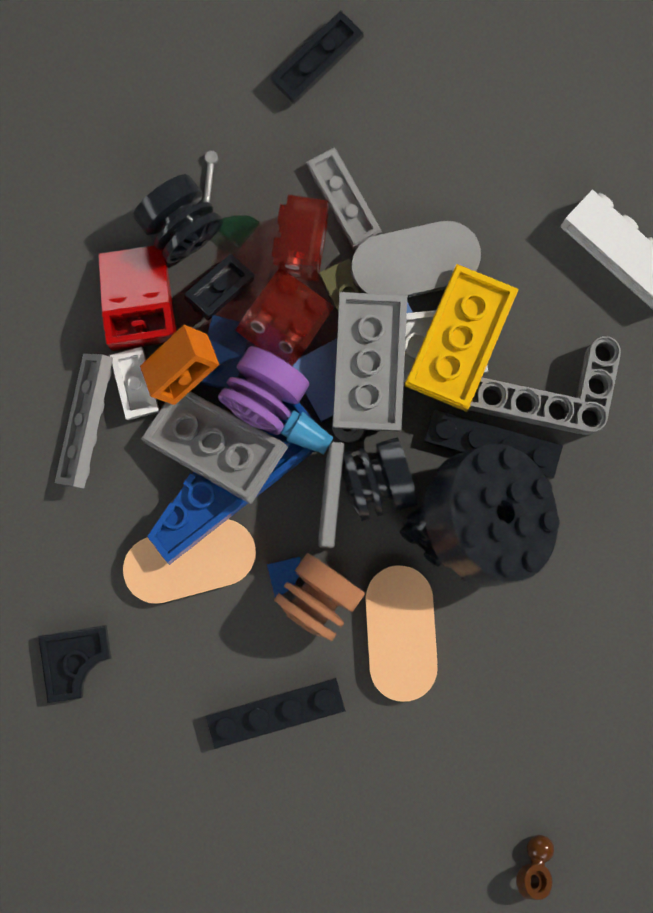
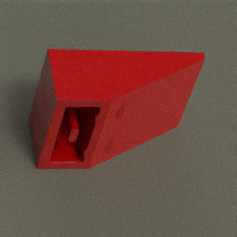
(136, 298)

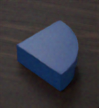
(283, 572)

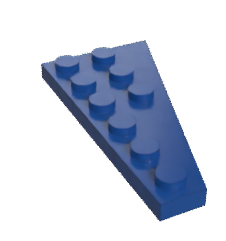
(205, 505)

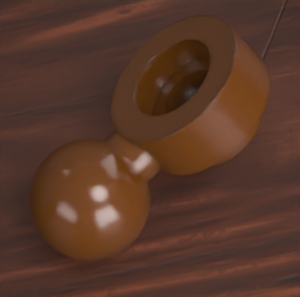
(540, 851)

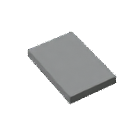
(330, 495)

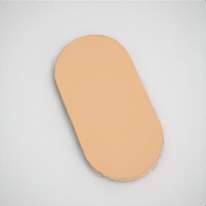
(211, 564)
(401, 633)

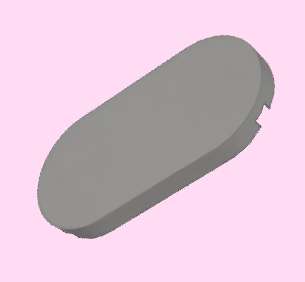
(414, 259)

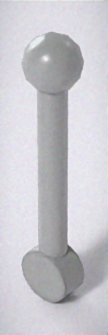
(211, 159)

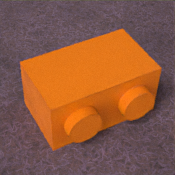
(179, 365)

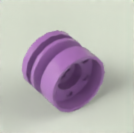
(260, 396)

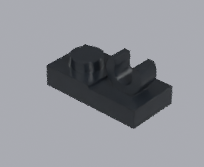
(219, 287)

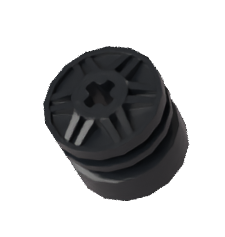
(178, 218)
(379, 479)

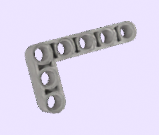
(573, 406)

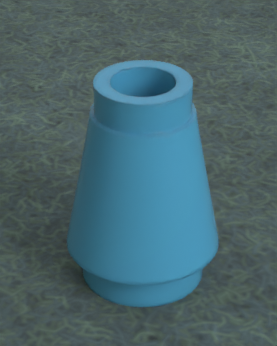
(306, 433)

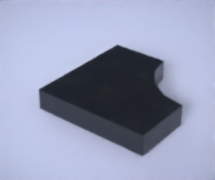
(69, 659)

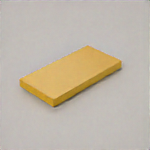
(461, 337)

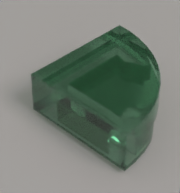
(238, 229)

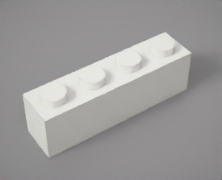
(614, 242)

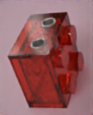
(303, 236)
(285, 317)

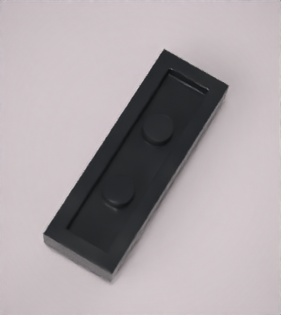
(317, 57)

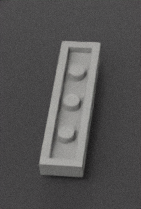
(84, 420)

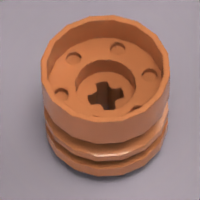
(319, 597)

